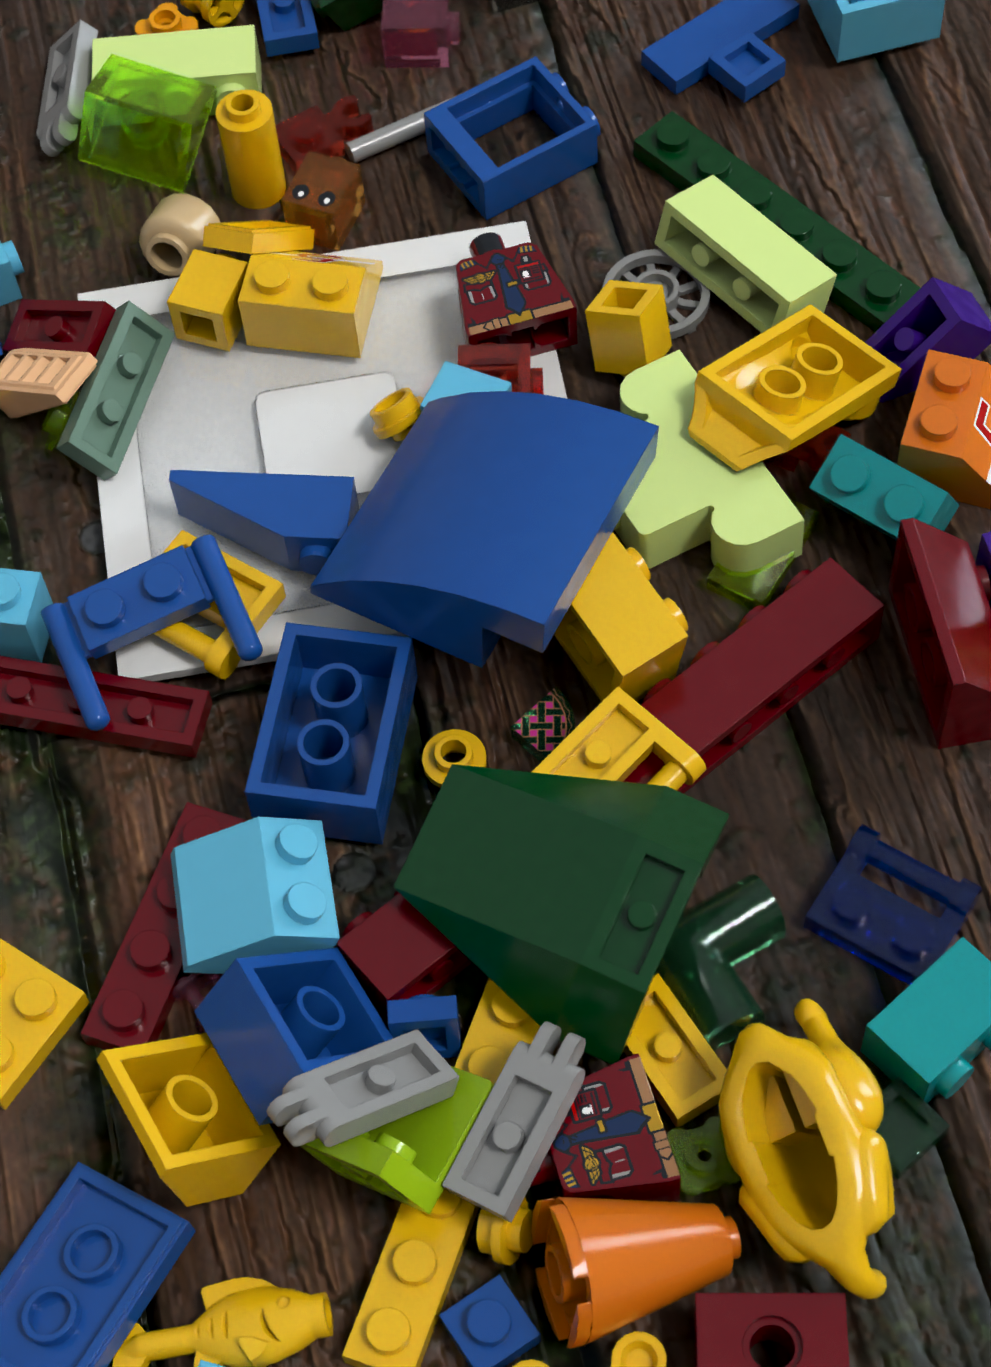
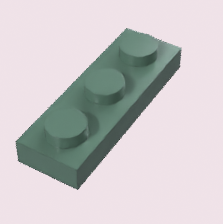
(116, 391)

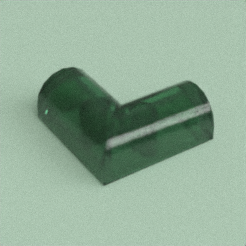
(706, 947)

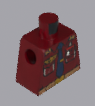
(513, 297)
(613, 1141)

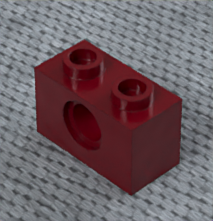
(804, 1323)

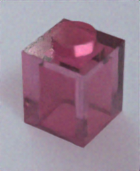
(419, 33)

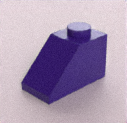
(933, 319)

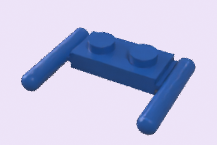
(140, 605)

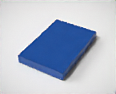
(85, 1273)

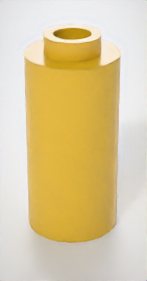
(251, 148)

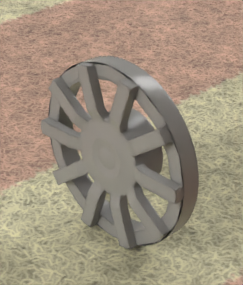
(670, 285)

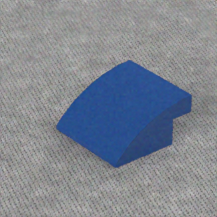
(489, 519)

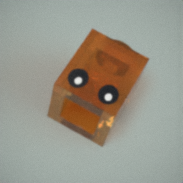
(325, 196)

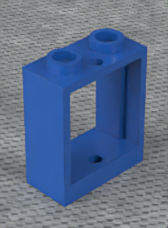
(461, 120)

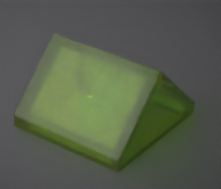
(144, 122)

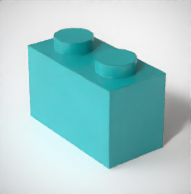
(879, 490)
(935, 1024)

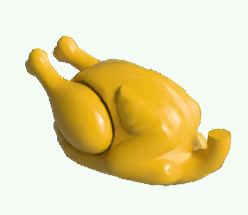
(807, 1146)

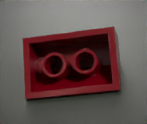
(946, 629)

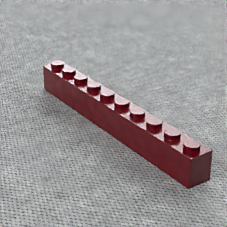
(712, 706)

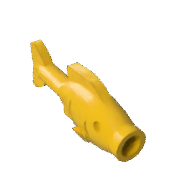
(242, 1326)

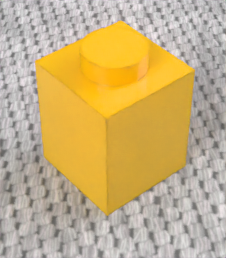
(206, 300)
(628, 326)

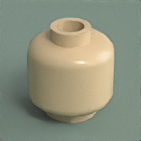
(174, 232)

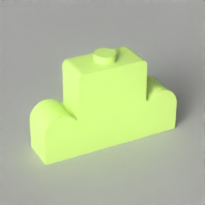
(694, 494)

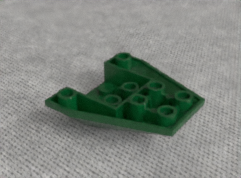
(561, 889)

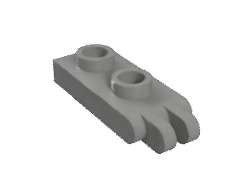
(64, 88)
(363, 1091)
(518, 1123)

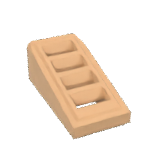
(41, 379)

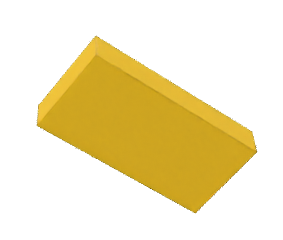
(258, 236)

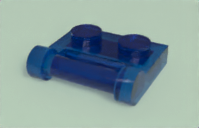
(881, 924)

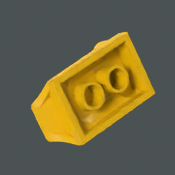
(786, 389)

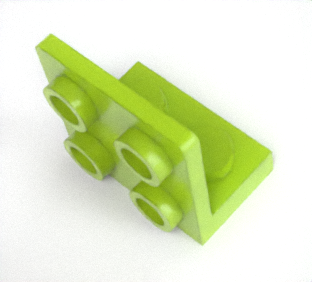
(411, 1153)

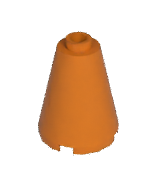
(625, 1259)

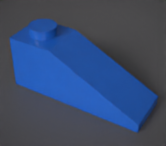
(274, 515)

